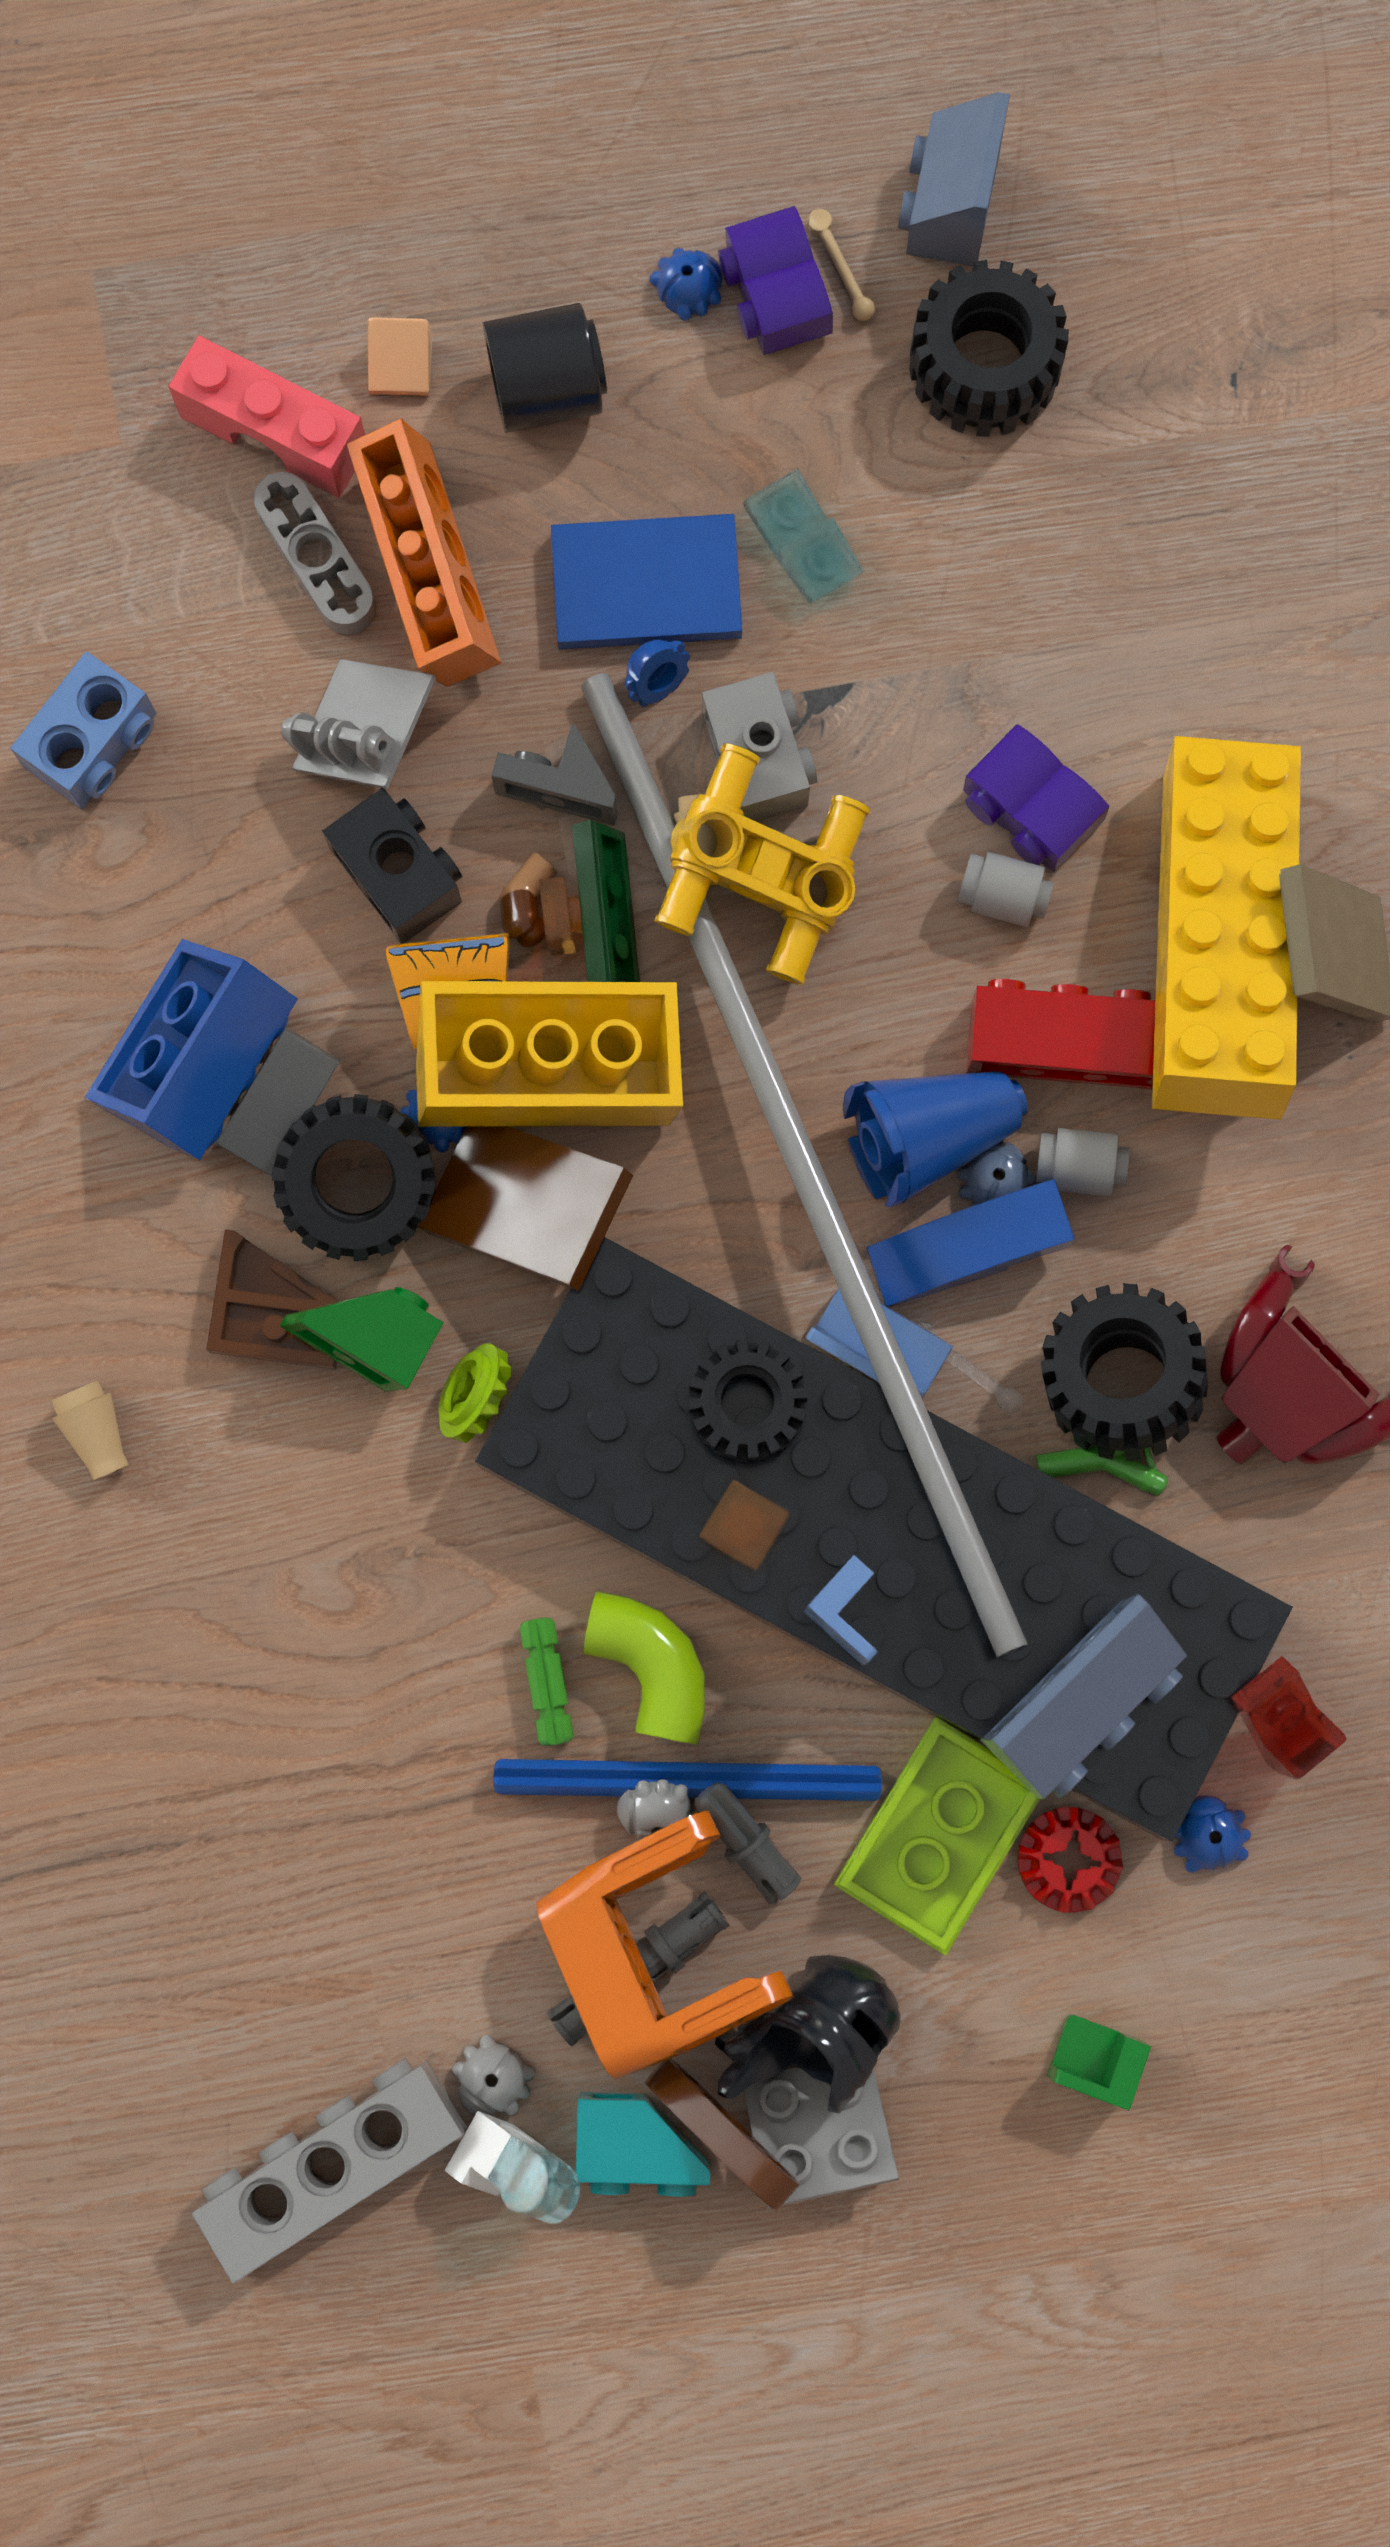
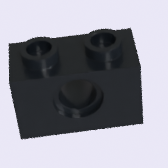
(403, 900)

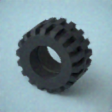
(996, 303)
(340, 1231)
(1116, 1323)

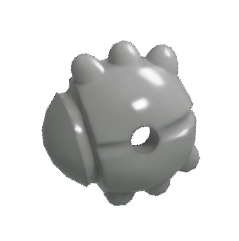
(652, 1807)
(505, 2065)

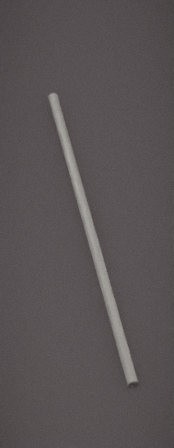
(814, 1190)

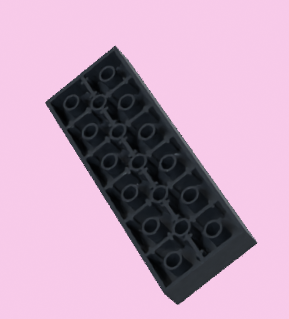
(612, 1444)

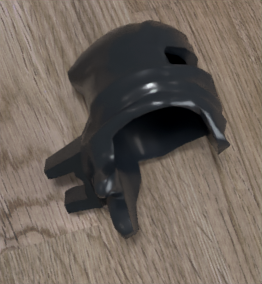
(828, 2029)

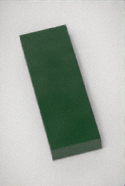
(605, 903)

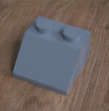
(955, 180)

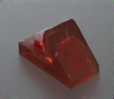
(1286, 1721)

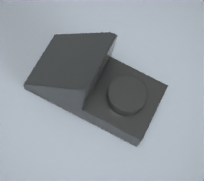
(573, 788)

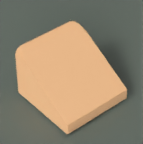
(399, 356)

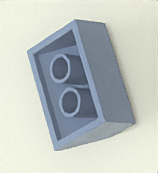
(1087, 1699)

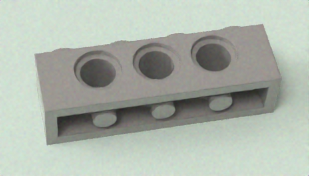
(248, 2239)

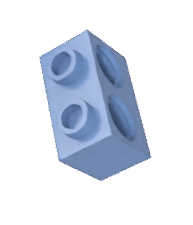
(69, 723)

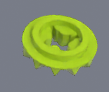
(473, 1392)

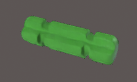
(546, 1681)

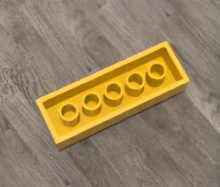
(1222, 939)

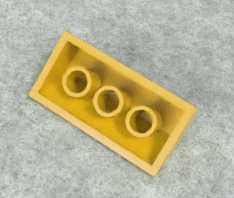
(548, 1054)

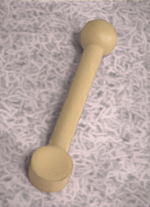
(820, 225)

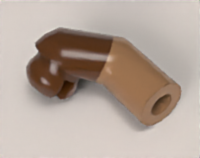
(519, 902)

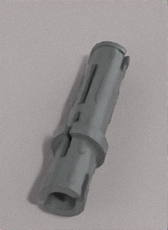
(660, 1950)

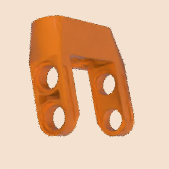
(609, 1972)

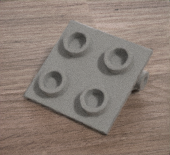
(359, 724)
(819, 2147)

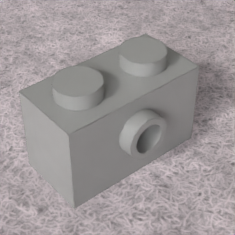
(760, 720)

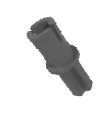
(748, 1843)

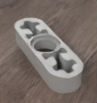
(307, 509)

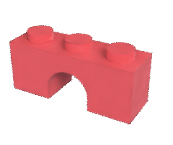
(238, 396)

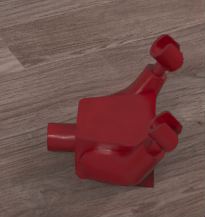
(1293, 1384)

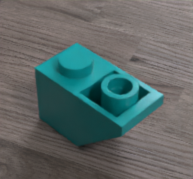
(634, 2142)

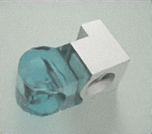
(510, 2163)

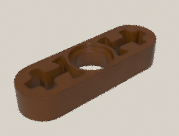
(722, 2133)

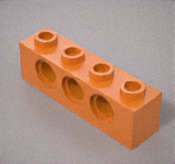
(423, 553)

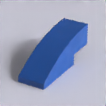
(971, 1243)

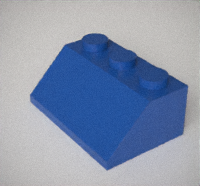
(192, 1047)

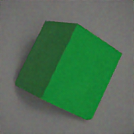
(1098, 2061)

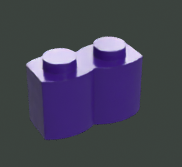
(777, 281)
(1034, 799)

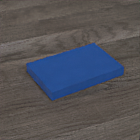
(646, 581)

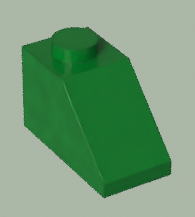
(373, 1335)

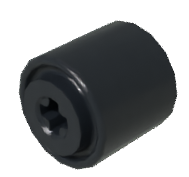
(545, 367)

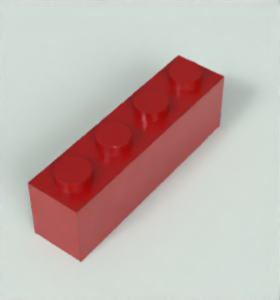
(1063, 1034)

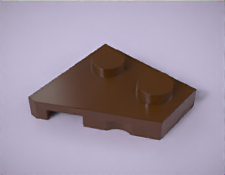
(253, 1300)

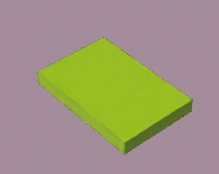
(938, 1837)

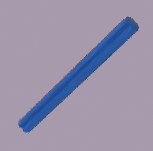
(743, 1779)

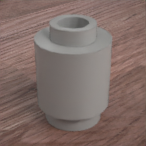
(1005, 888)
(1083, 1161)

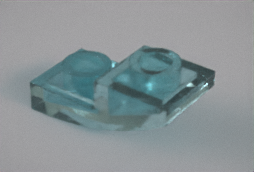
(802, 537)

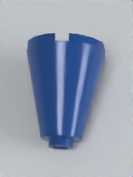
(928, 1127)

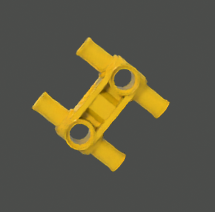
(762, 864)

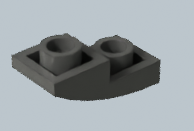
(278, 1096)

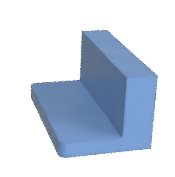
(921, 1349)
(832, 1600)

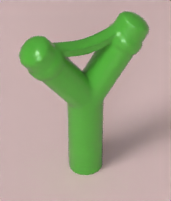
(1081, 1461)

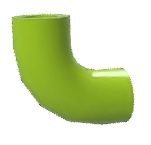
(661, 1659)

